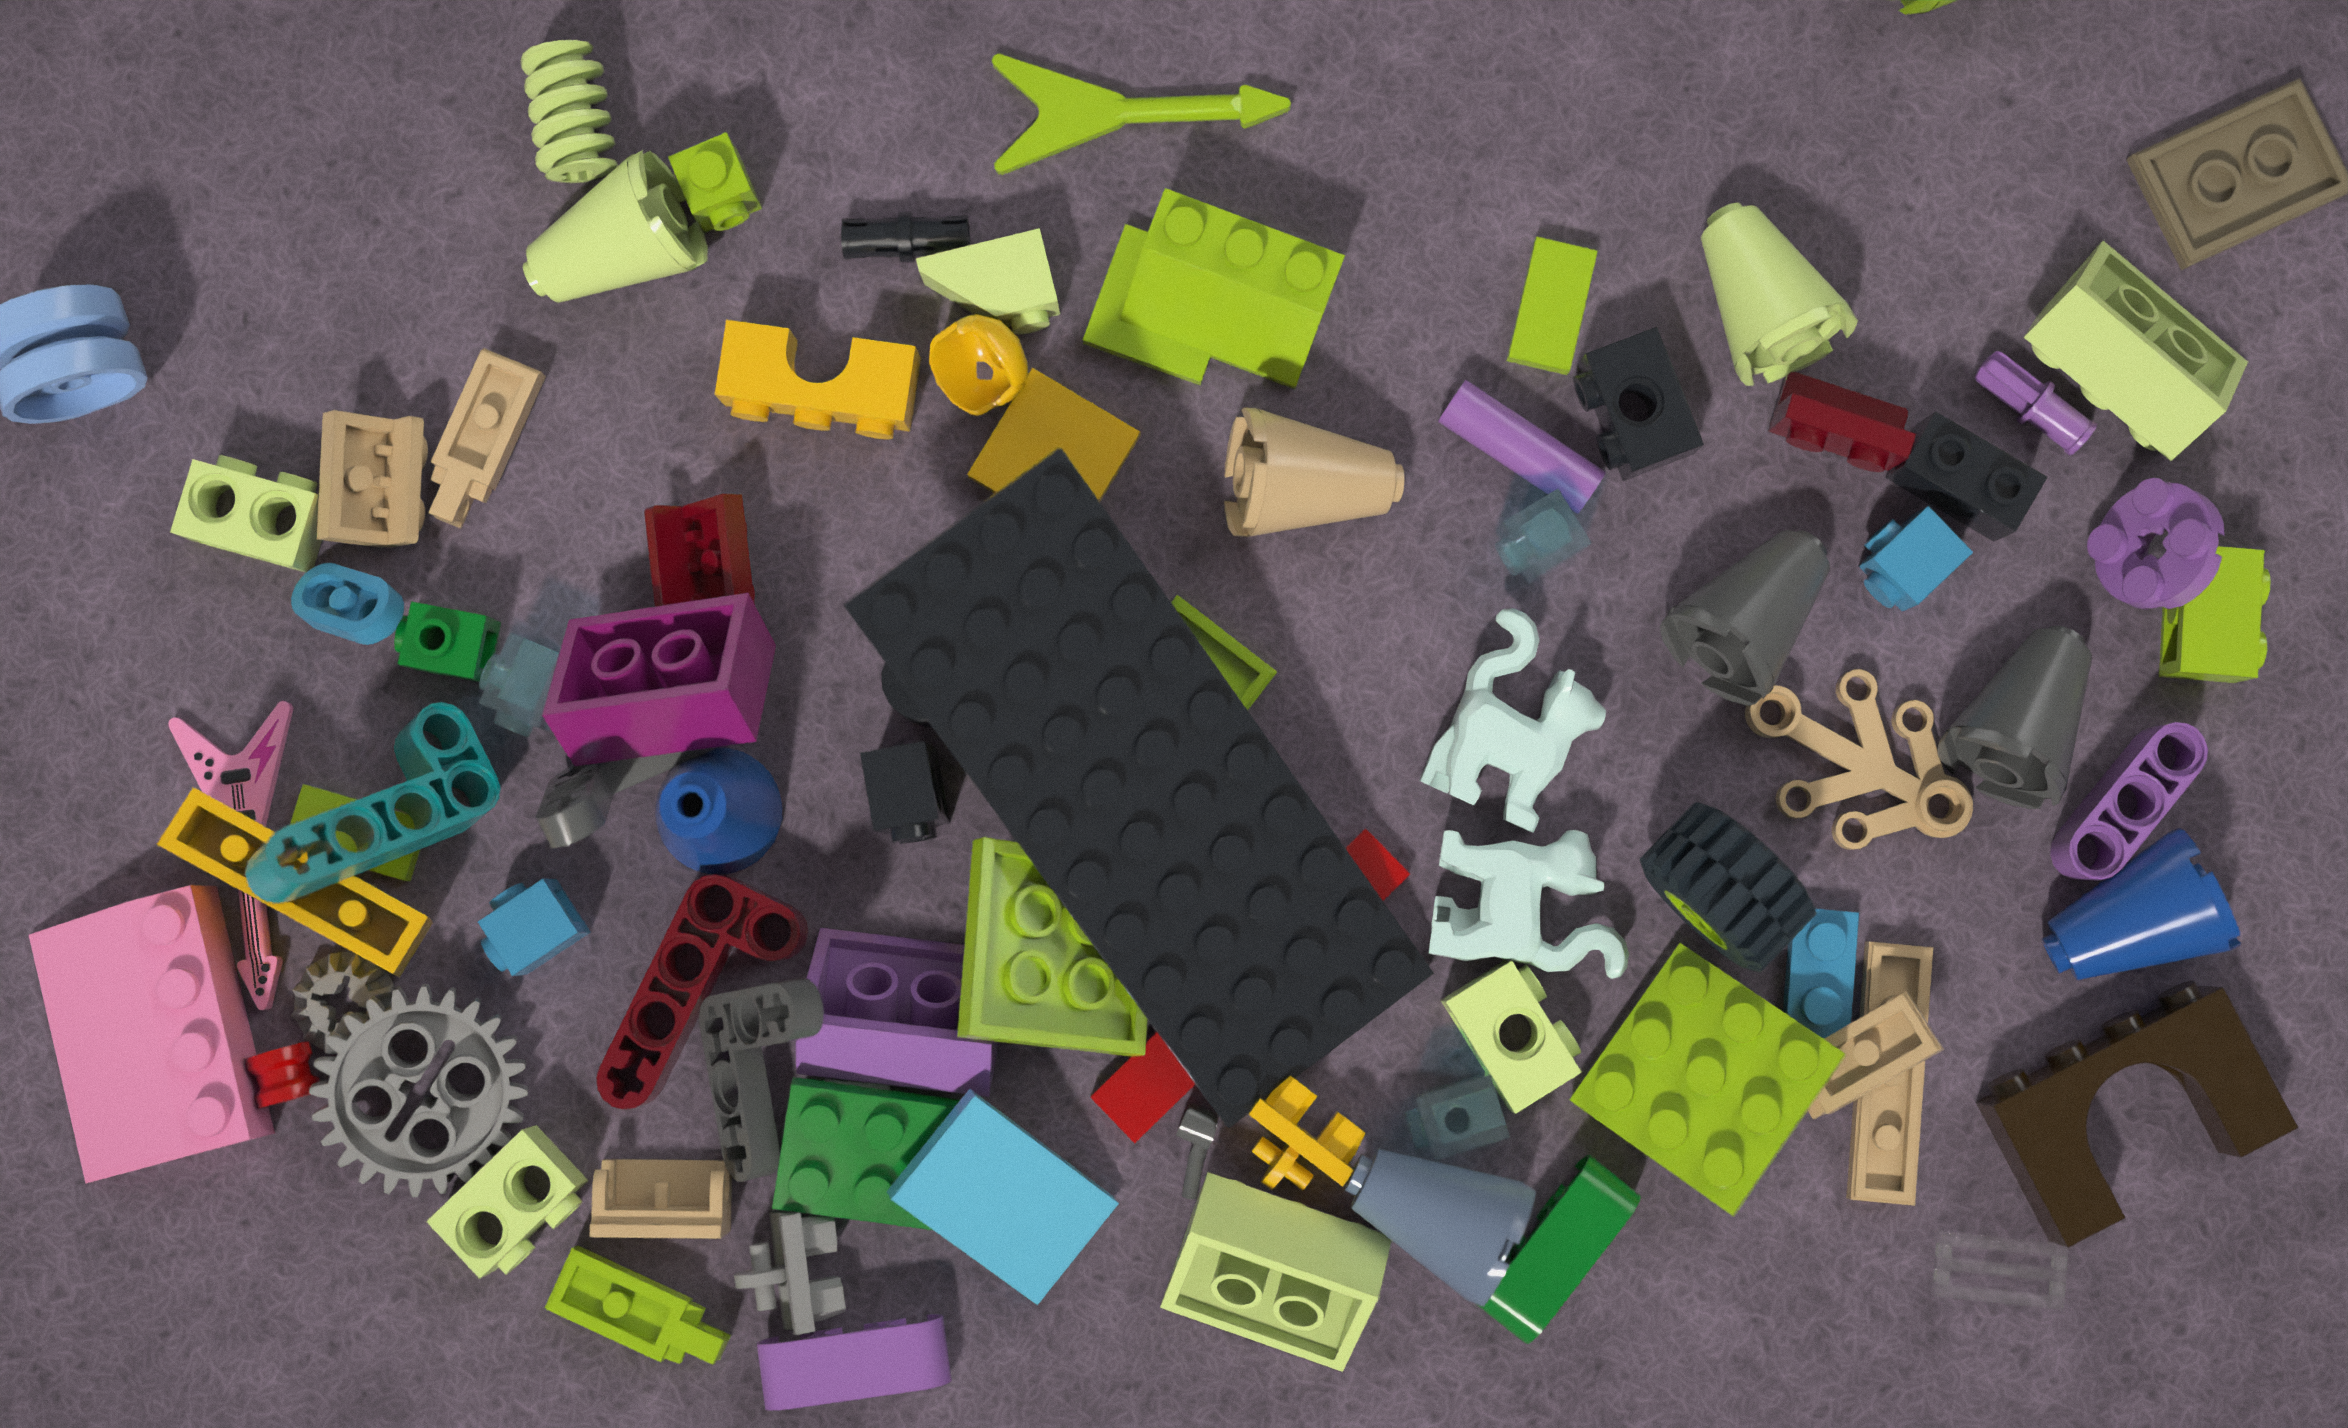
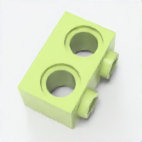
(252, 521)
(502, 1191)

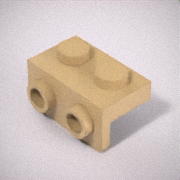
(371, 479)

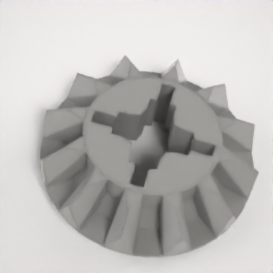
(329, 977)

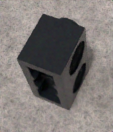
(905, 791)

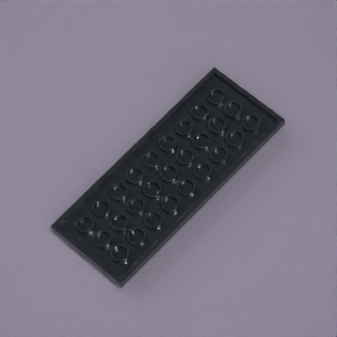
(1139, 785)

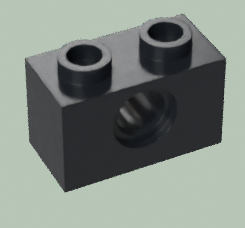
(1644, 369)
(1967, 477)

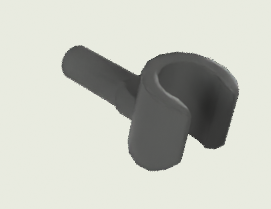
(1198, 1128)

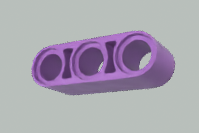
(2155, 792)
(854, 1365)

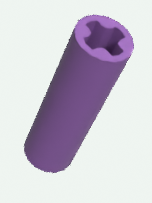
(1521, 446)

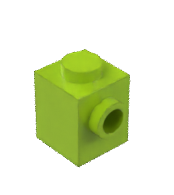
(715, 183)

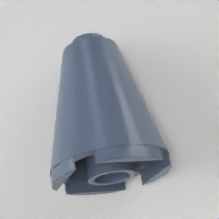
(1444, 1216)

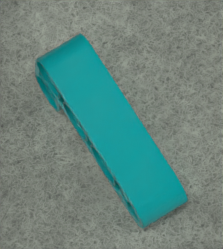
(372, 819)

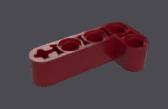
(685, 996)

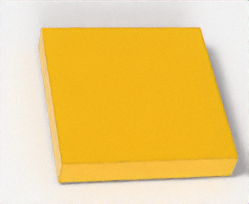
(1050, 418)

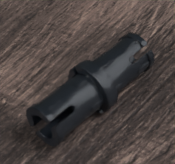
(903, 236)

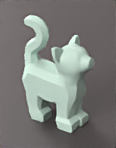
(1500, 736)
(1509, 904)

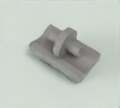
(800, 1299)

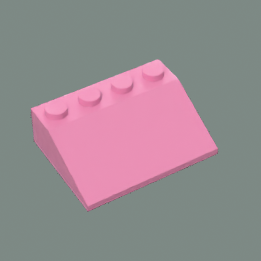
(150, 1031)

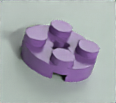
(2130, 526)

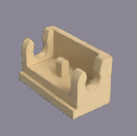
(661, 1199)

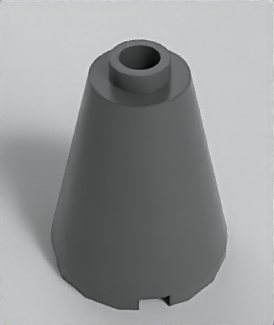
(1749, 616)
(2024, 721)

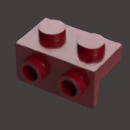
(1841, 421)
(699, 550)

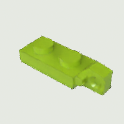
(633, 1310)

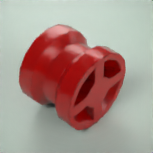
(282, 1074)

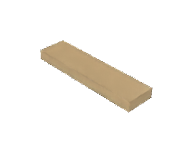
(1889, 1117)

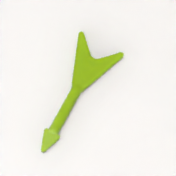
(1080, 111)

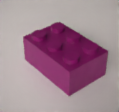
(660, 680)

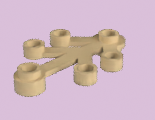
(1869, 766)

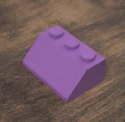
(892, 1015)

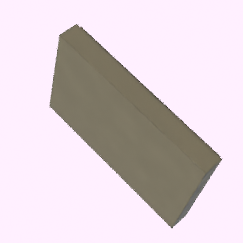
(2240, 174)

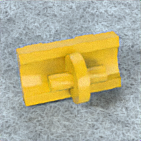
(1328, 1152)

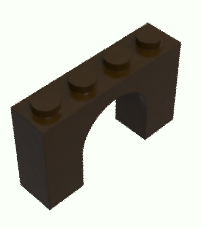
(2044, 1114)

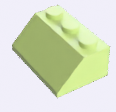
(2137, 352)
(1277, 1272)

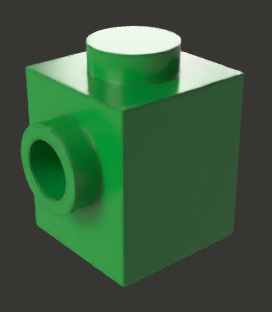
(446, 641)

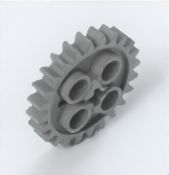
(370, 1060)

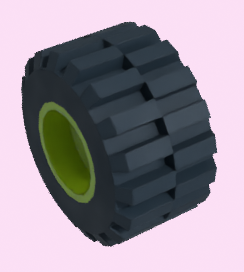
(1728, 886)

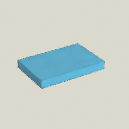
(1002, 1197)

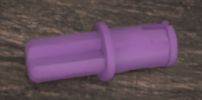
(2035, 402)

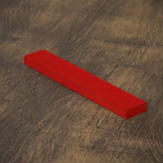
(1156, 1081)

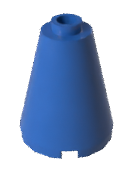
(737, 817)
(2144, 915)

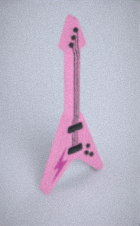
(247, 786)

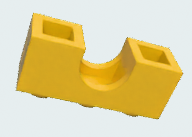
(871, 391)

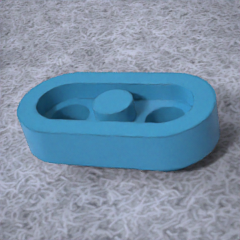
(347, 603)

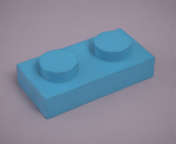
(1822, 972)

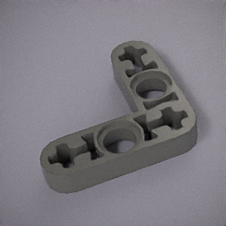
(582, 795)
(732, 1037)

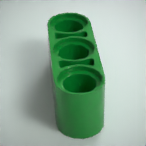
(1561, 1249)

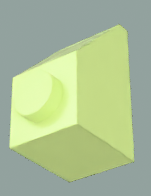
(997, 280)

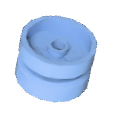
(65, 354)

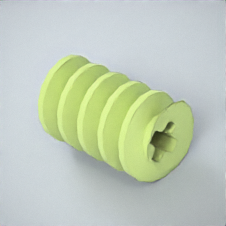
(564, 111)

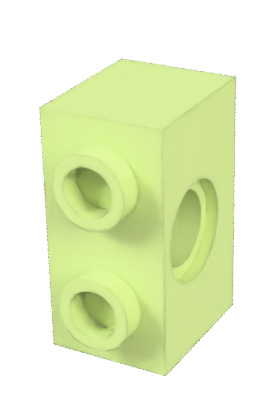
(1523, 1073)

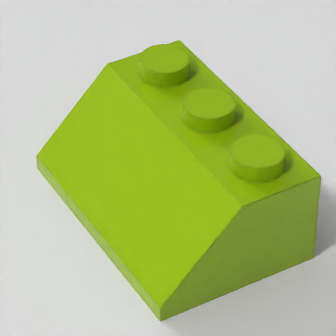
(1231, 287)

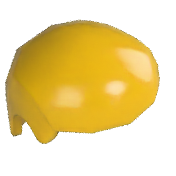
(955, 359)

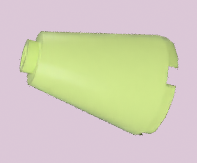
(617, 235)
(1769, 296)

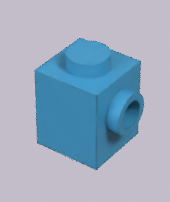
(1911, 559)
(530, 926)

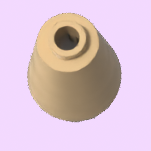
(1303, 476)

